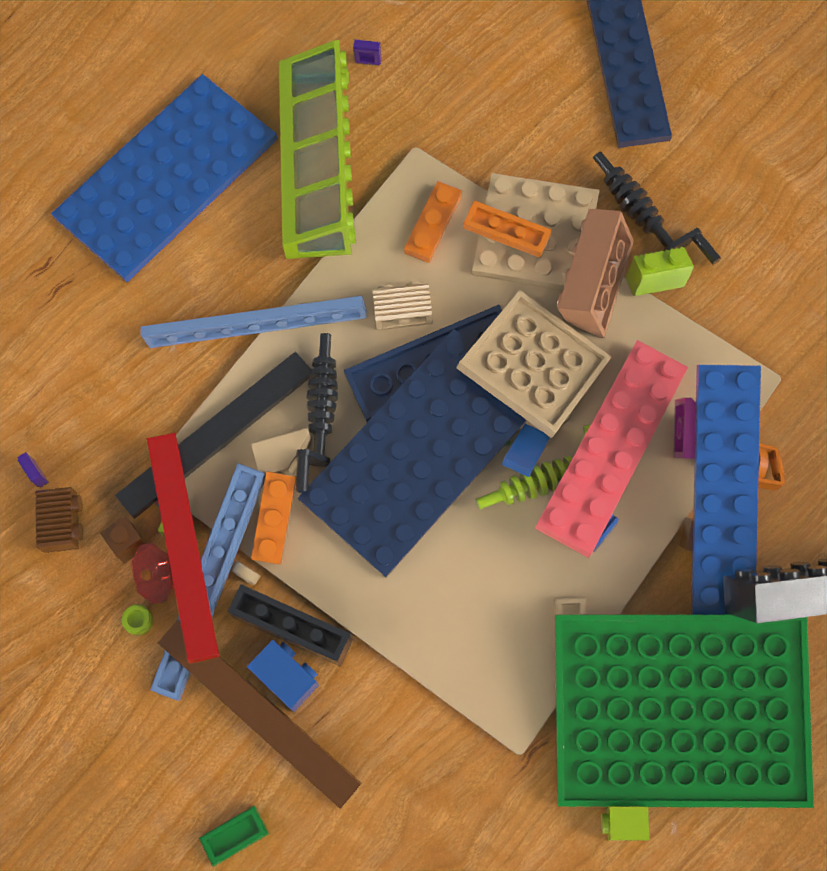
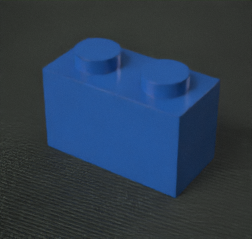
(284, 675)

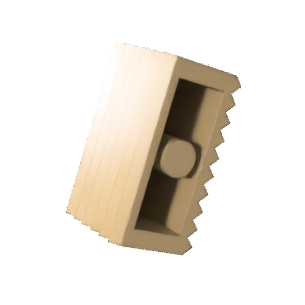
(402, 305)

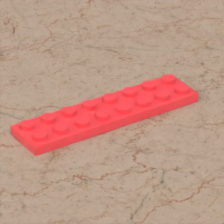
(611, 449)

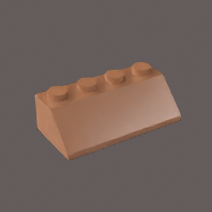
(596, 271)

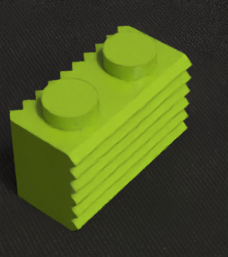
(659, 271)

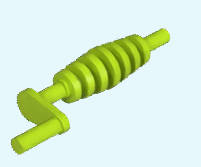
(538, 480)

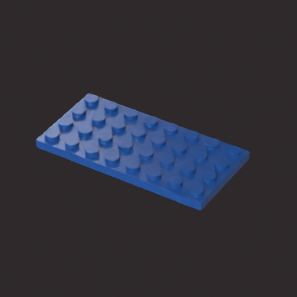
(164, 177)

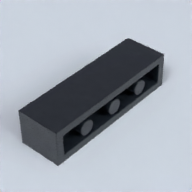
(290, 625)

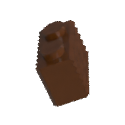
(58, 519)

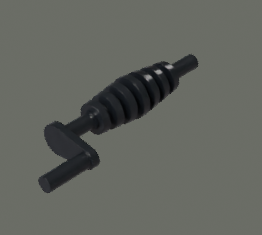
(640, 207)
(322, 405)

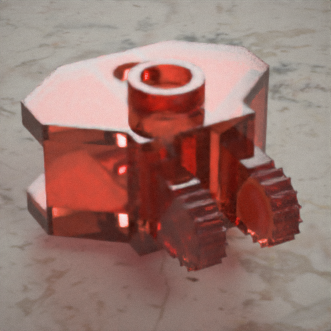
(156, 561)

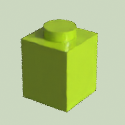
(626, 824)

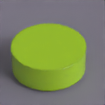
(137, 620)

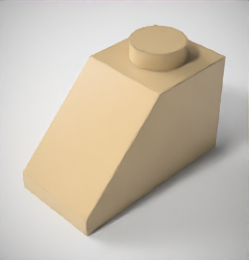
(280, 452)

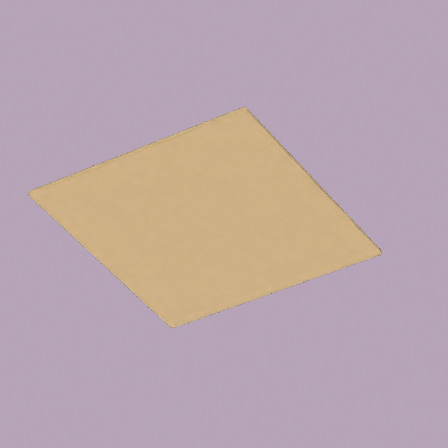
(479, 589)

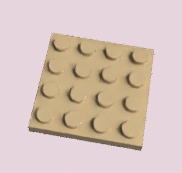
(543, 203)
(534, 363)

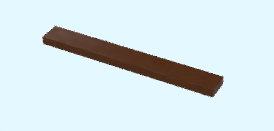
(266, 720)

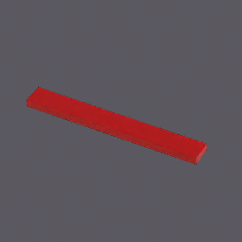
(182, 549)

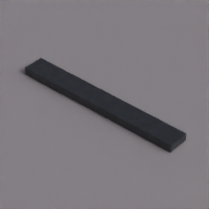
(222, 429)

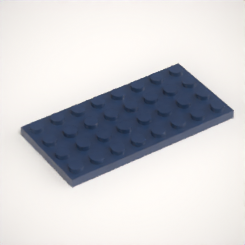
(412, 459)

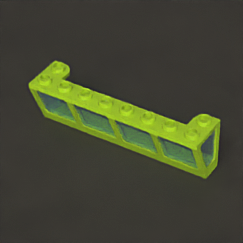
(315, 154)

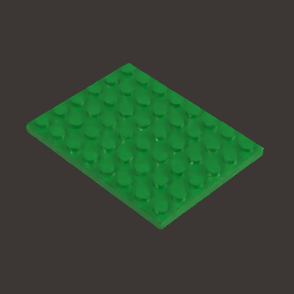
(682, 711)

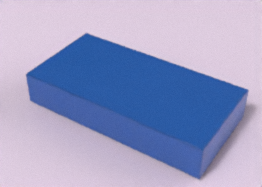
(526, 450)

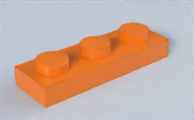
(433, 222)
(507, 229)
(273, 517)

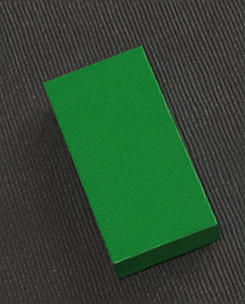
(234, 836)

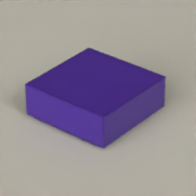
(367, 52)
(32, 470)

